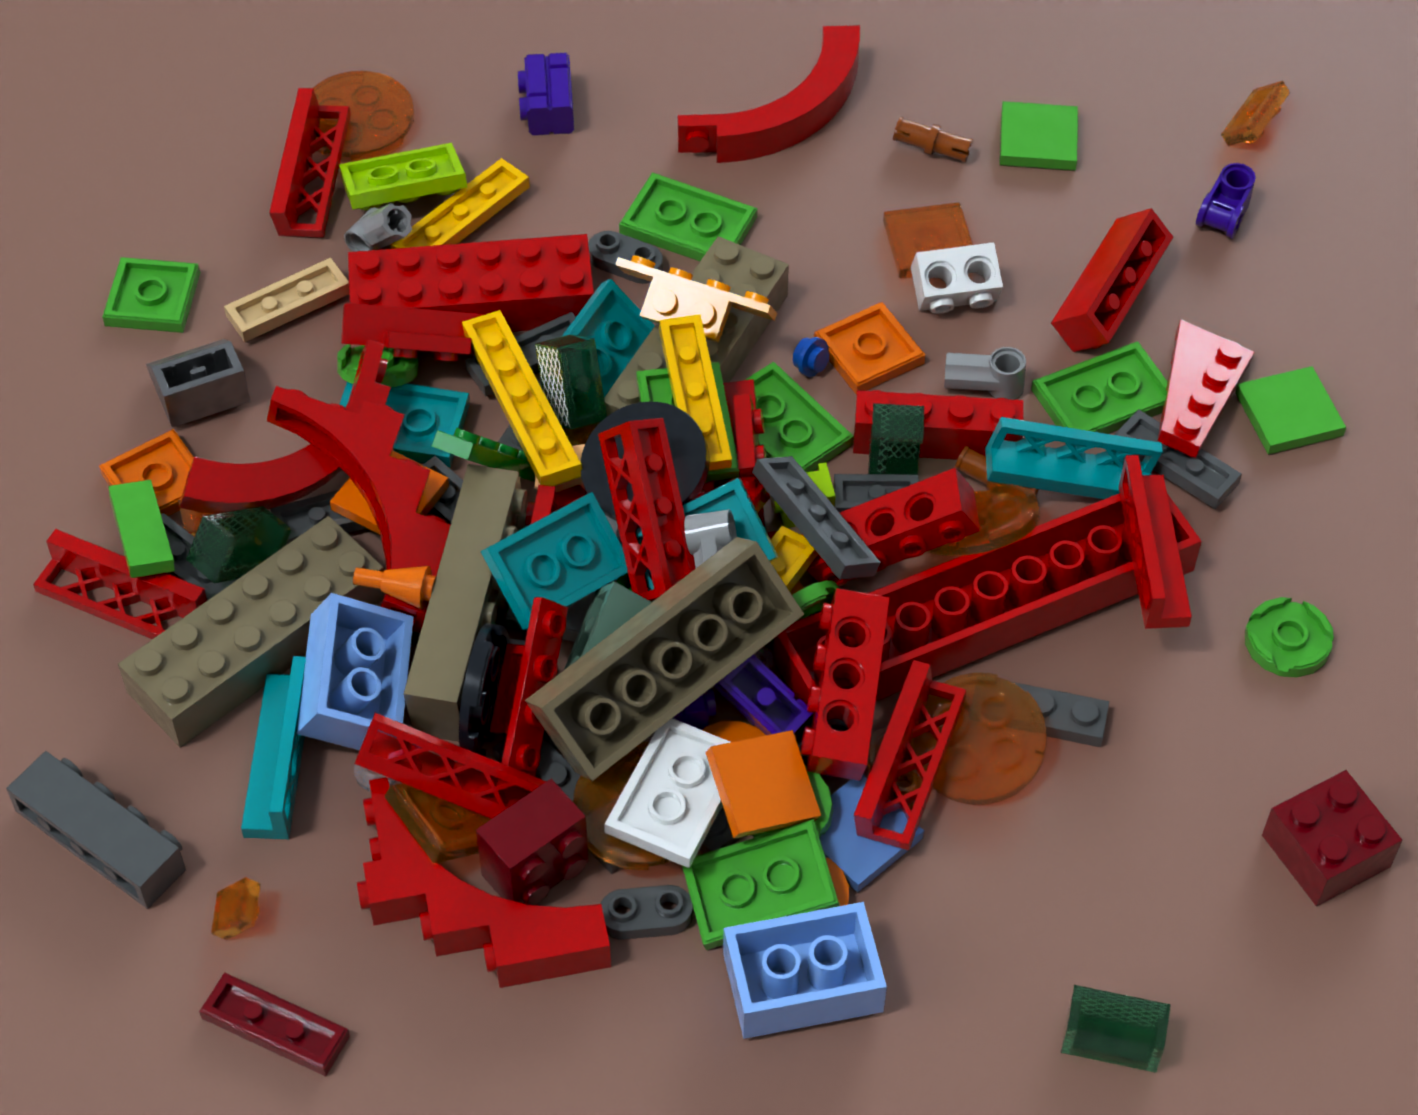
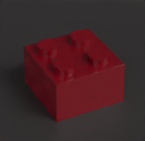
(1331, 837)
(533, 845)

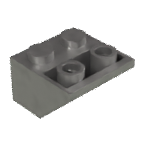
(199, 382)

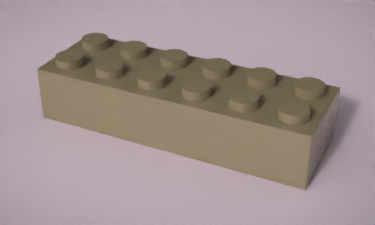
(742, 271)
(462, 597)
(244, 632)
(664, 657)

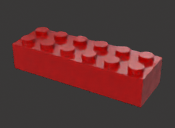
(521, 277)

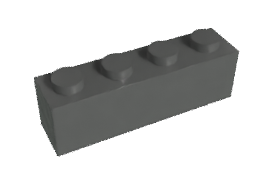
(97, 828)

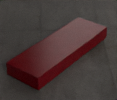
(275, 1024)

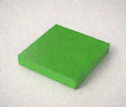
(1038, 135)
(151, 295)
(1290, 410)

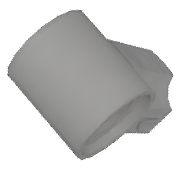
(379, 228)
(998, 373)
(708, 533)

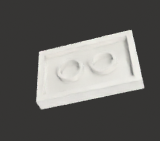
(669, 795)

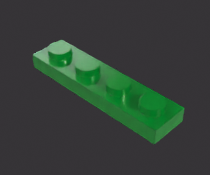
(484, 452)

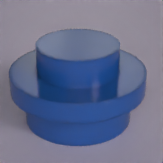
(811, 356)

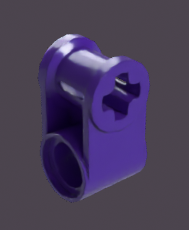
(1228, 199)

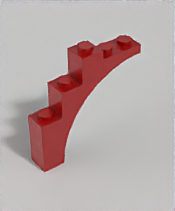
(391, 486)
(516, 938)

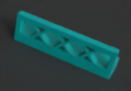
(1065, 467)
(275, 758)

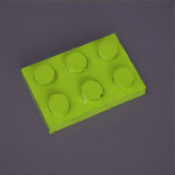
(403, 176)

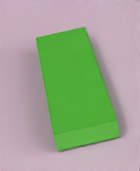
(141, 529)

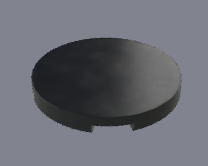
(686, 444)
(481, 687)

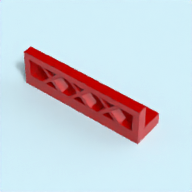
(295, 165)
(654, 507)
(1153, 548)
(110, 569)
(892, 753)
(440, 773)

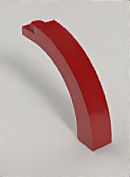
(787, 119)
(232, 487)

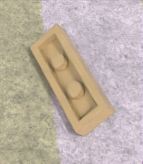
(287, 299)

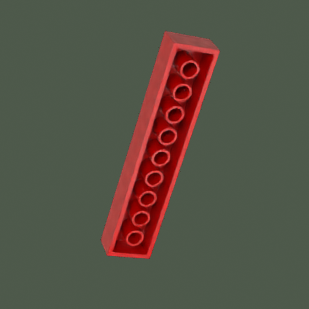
(992, 598)

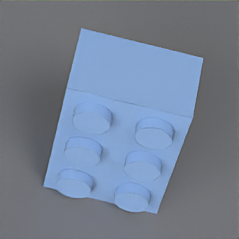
(353, 670)
(804, 970)

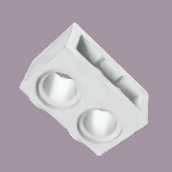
(953, 267)

